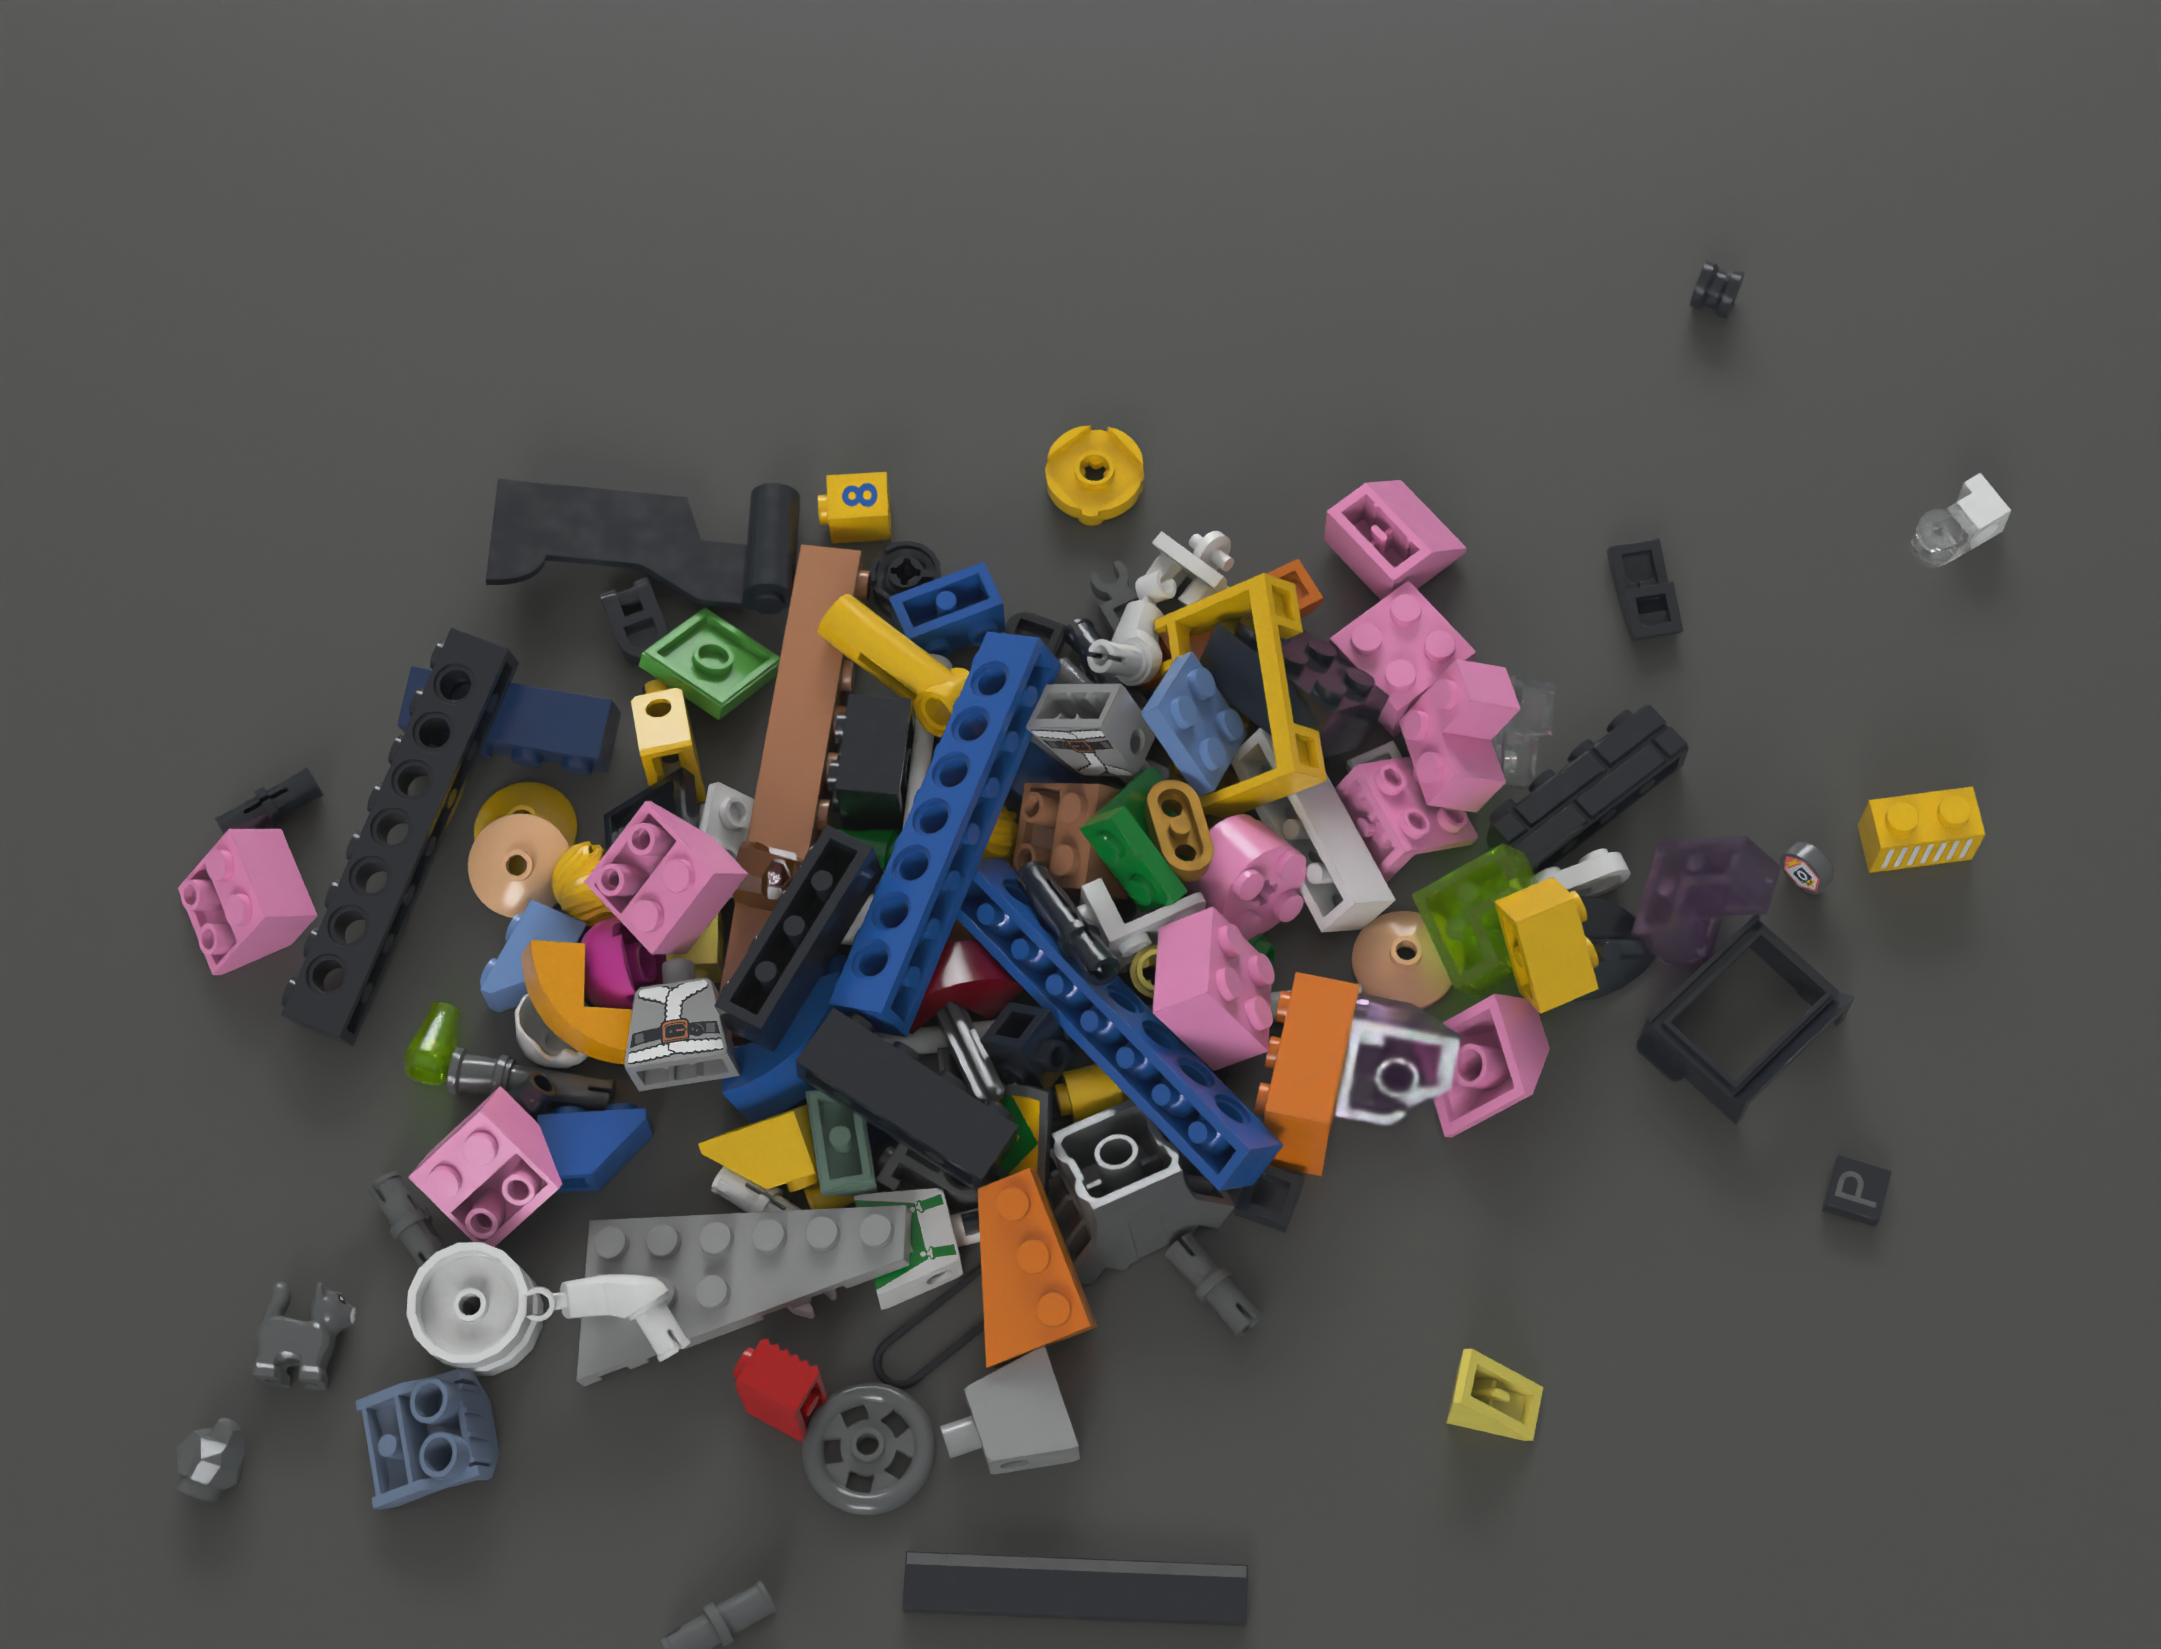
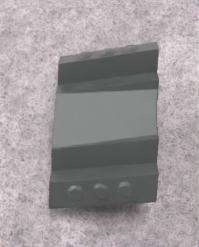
(1125, 1191)

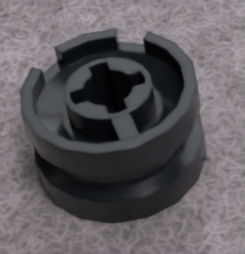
(897, 561)

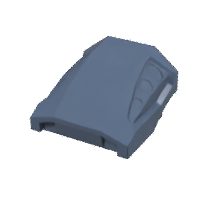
(428, 1436)

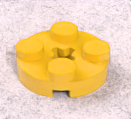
(1100, 499)

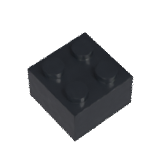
(873, 762)

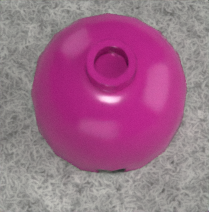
(617, 965)

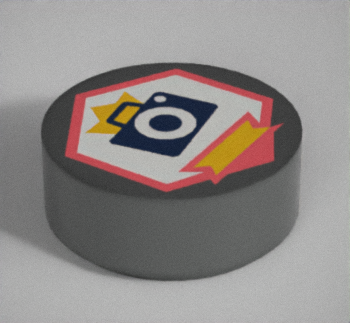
(1807, 867)

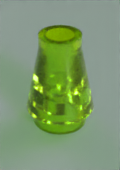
(433, 1045)

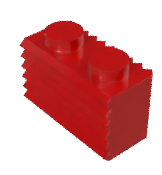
(779, 1388)

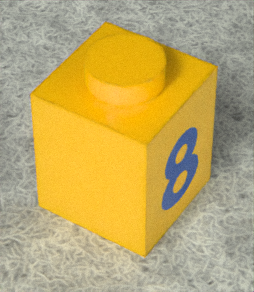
(856, 507)

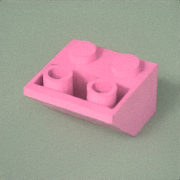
(1390, 537)
(665, 880)
(246, 899)
(490, 1170)

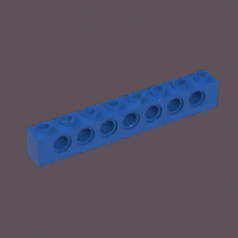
(945, 834)
(1120, 1035)

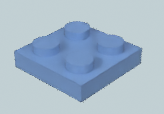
(1194, 723)

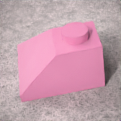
(1495, 1063)

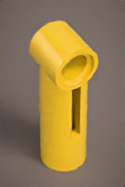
(894, 661)

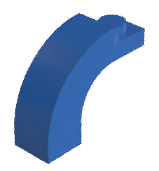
(769, 1078)

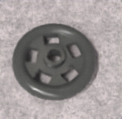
(886, 1491)

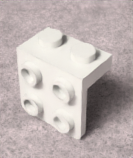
(1130, 938)

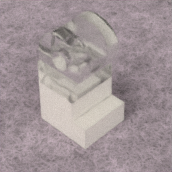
(1962, 526)

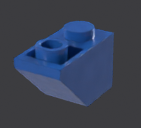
(593, 1144)

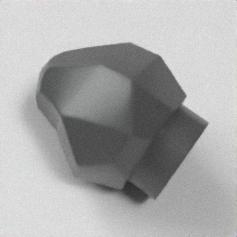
(211, 1460)

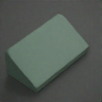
(840, 1148)

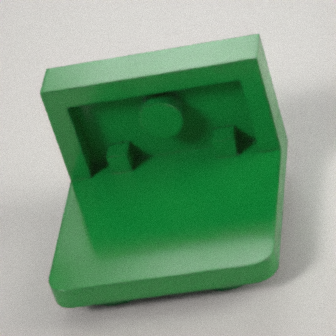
(1125, 846)

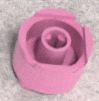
(1252, 876)

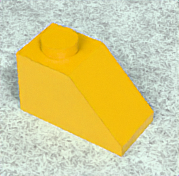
(769, 1150)

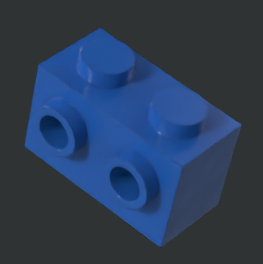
(950, 611)

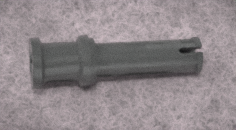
(487, 1074)

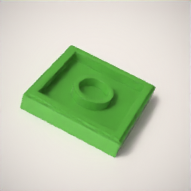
(711, 663)

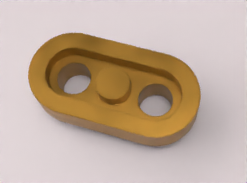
(1179, 835)

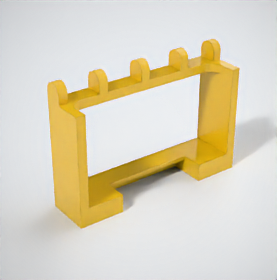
(1295, 746)

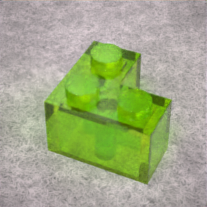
(1465, 921)

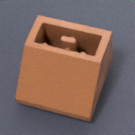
(1052, 834)

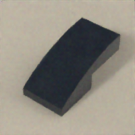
(1644, 590)

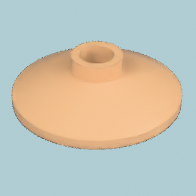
(494, 848)
(1388, 976)

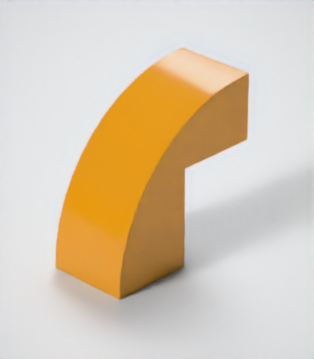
(556, 987)

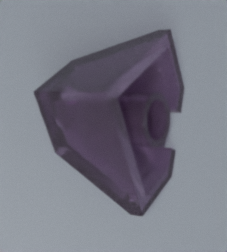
(1394, 1060)

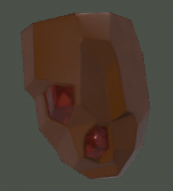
(768, 874)

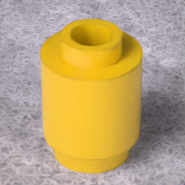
(1086, 1093)

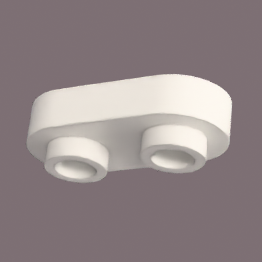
(1593, 875)

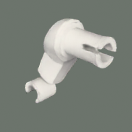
(1135, 649)
(622, 1297)

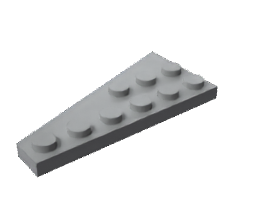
(733, 1269)

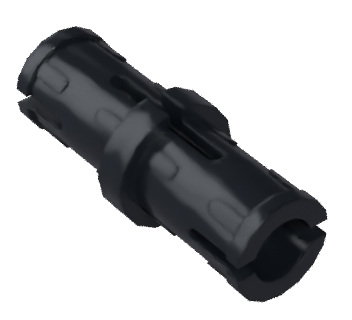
(272, 804)

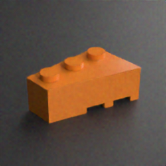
(1306, 1069)
(1026, 1272)

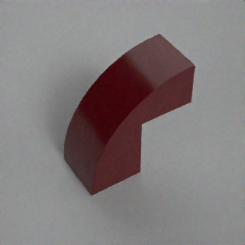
(967, 978)

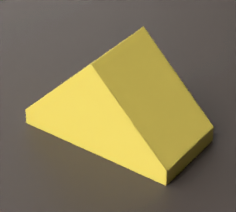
(1493, 1398)

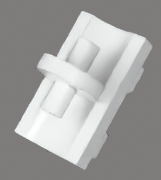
(1177, 563)

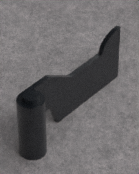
(650, 535)

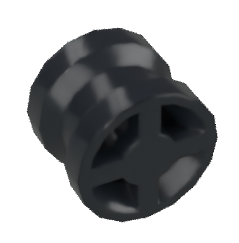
(1717, 289)

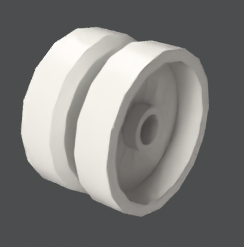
(467, 1280)

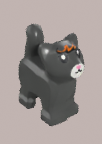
(299, 1343)

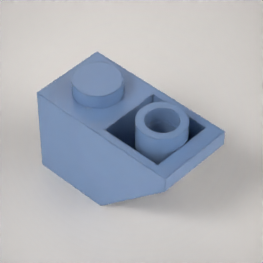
(503, 977)

